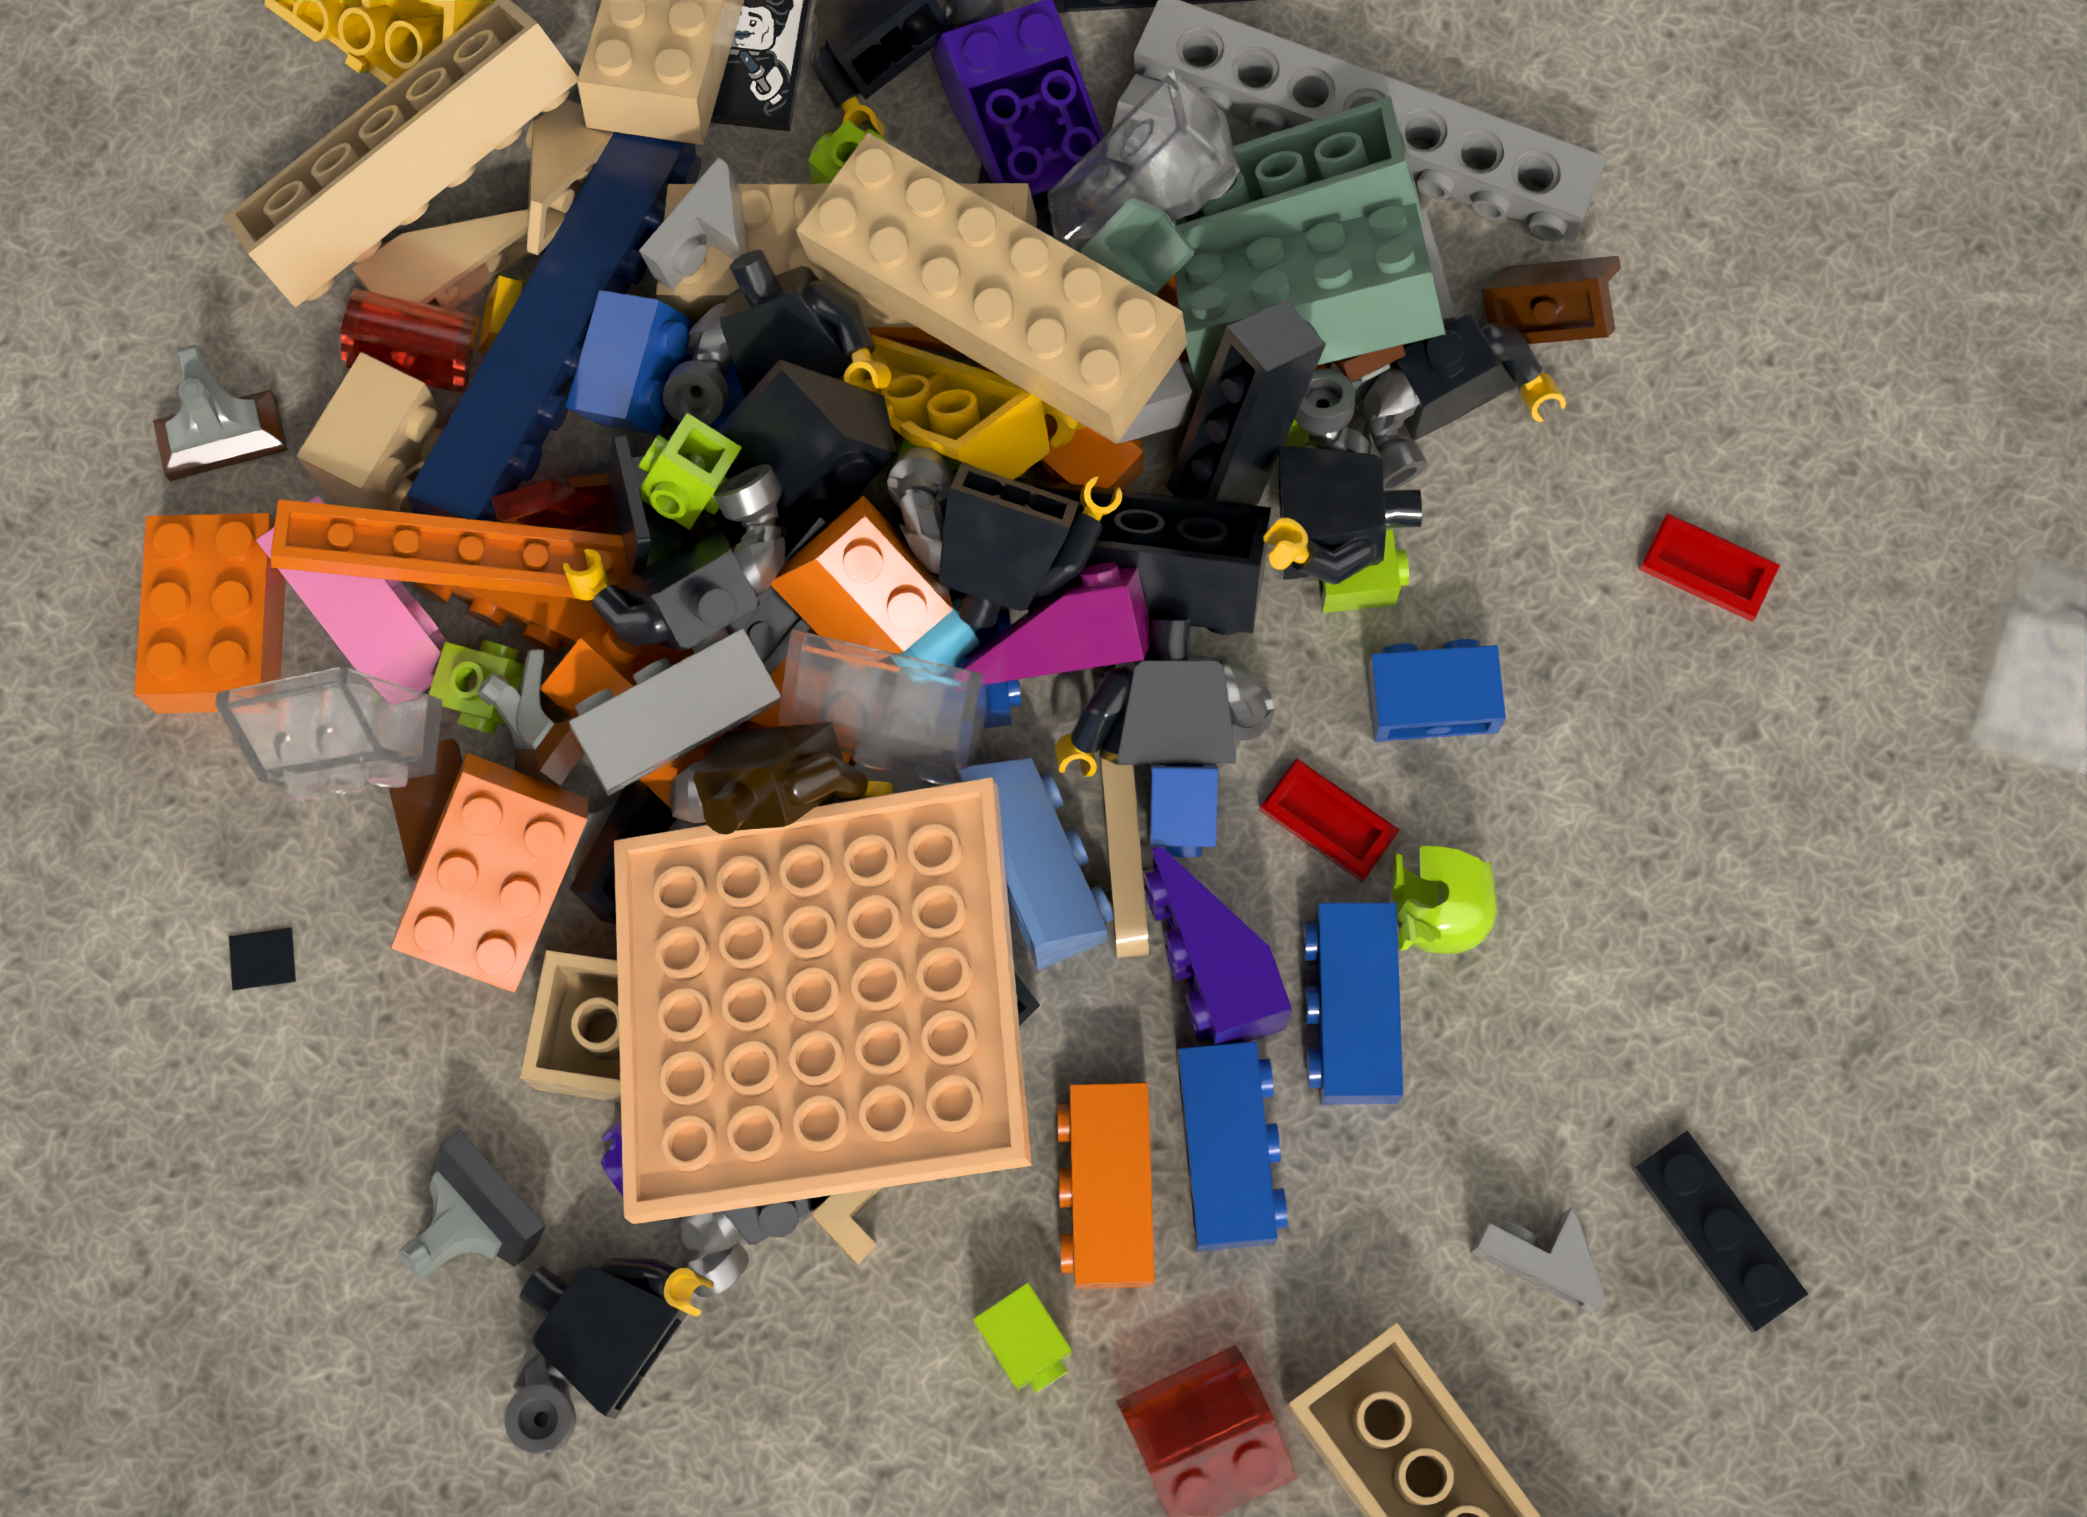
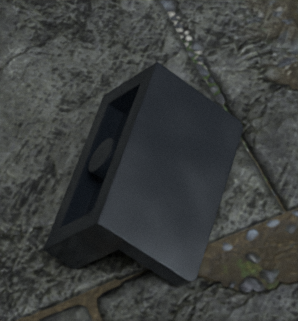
(643, 530)

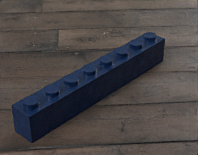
(531, 365)

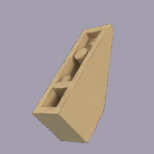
(559, 165)
(446, 261)

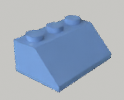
(1043, 865)

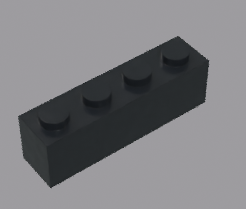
(1247, 407)

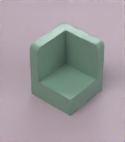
(1140, 245)

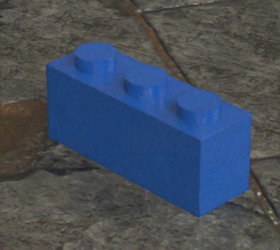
(1354, 1004)
(1230, 1146)

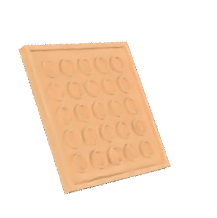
(817, 1005)

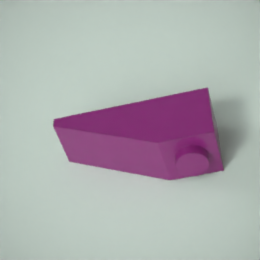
(1080, 626)

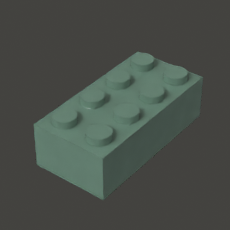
(1307, 177)
(1353, 280)

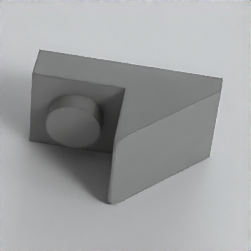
(703, 218)
(1561, 1270)

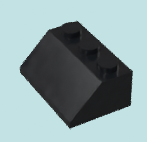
(817, 438)

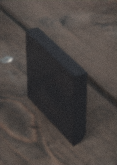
(262, 959)

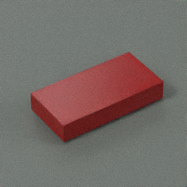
(1709, 567)
(1329, 820)

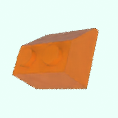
(863, 584)

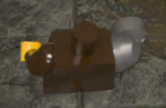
(766, 779)

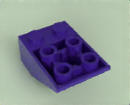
(1019, 95)
(1227, 965)

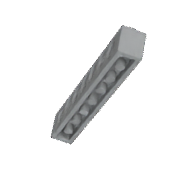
(1454, 130)

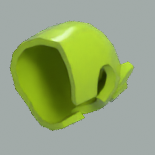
(1467, 907)

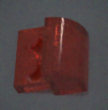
(411, 337)
(1207, 1437)

